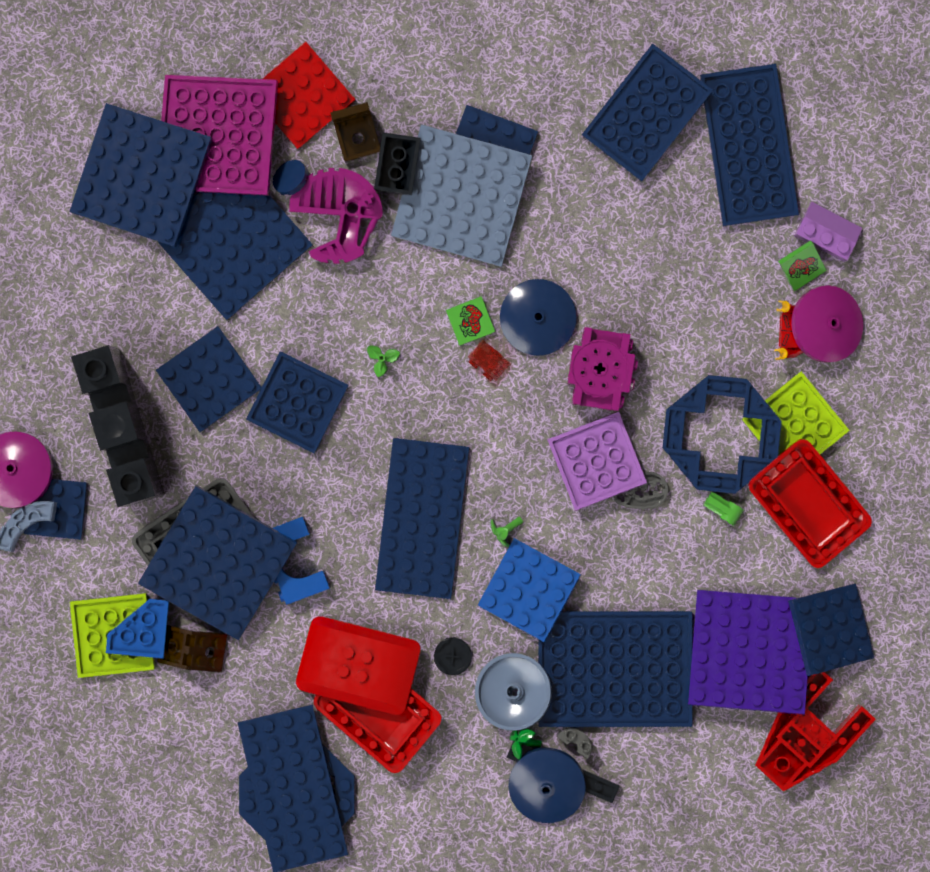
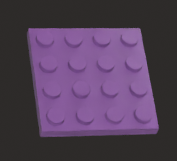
(597, 461)

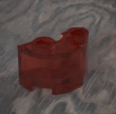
(488, 360)

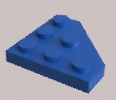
(141, 632)

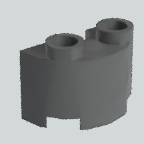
(577, 736)

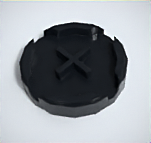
(452, 656)

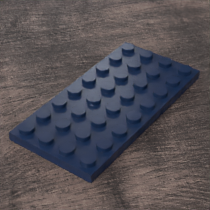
(749, 145)
(421, 518)
(292, 788)

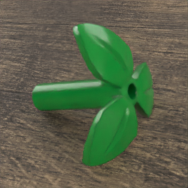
(523, 738)

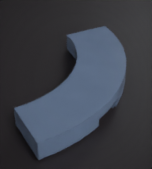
(22, 520)

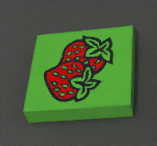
(802, 265)
(470, 321)

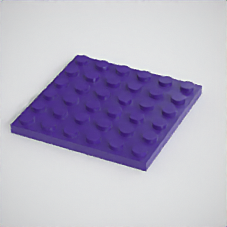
(746, 654)

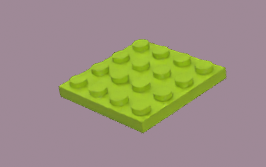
(802, 415)
(90, 625)

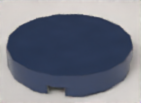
(290, 177)

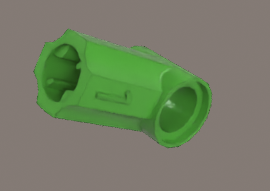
(726, 510)

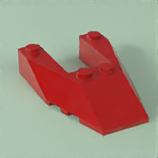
(804, 744)

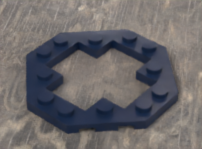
(689, 460)
(343, 793)

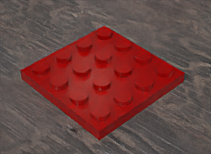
(306, 95)

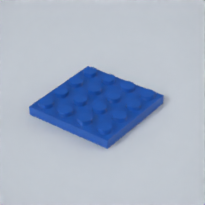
(529, 590)

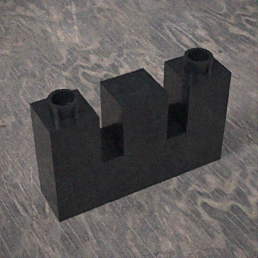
(118, 425)

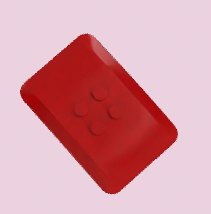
(810, 503)
(358, 665)
(385, 736)

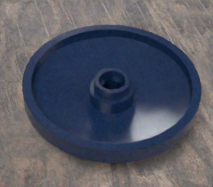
(533, 335)
(547, 769)

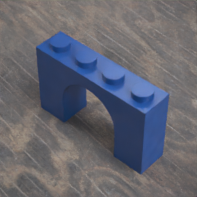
(298, 588)

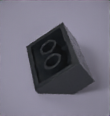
(397, 164)

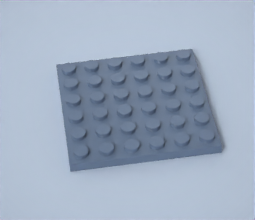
(463, 196)

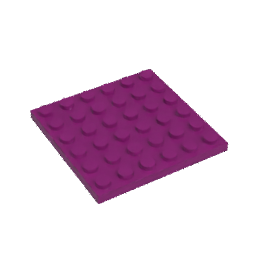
(240, 121)

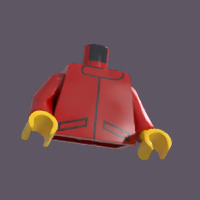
(787, 345)

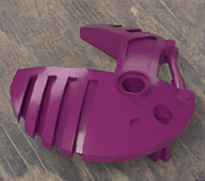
(331, 195)

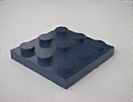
(69, 511)

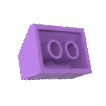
(828, 231)

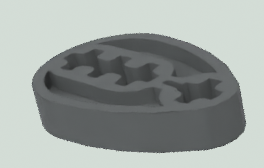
(647, 501)

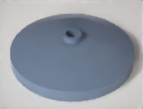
(495, 690)

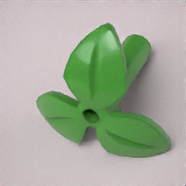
(390, 355)
(502, 532)

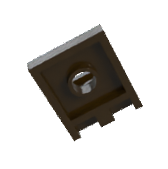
(353, 121)
(191, 649)

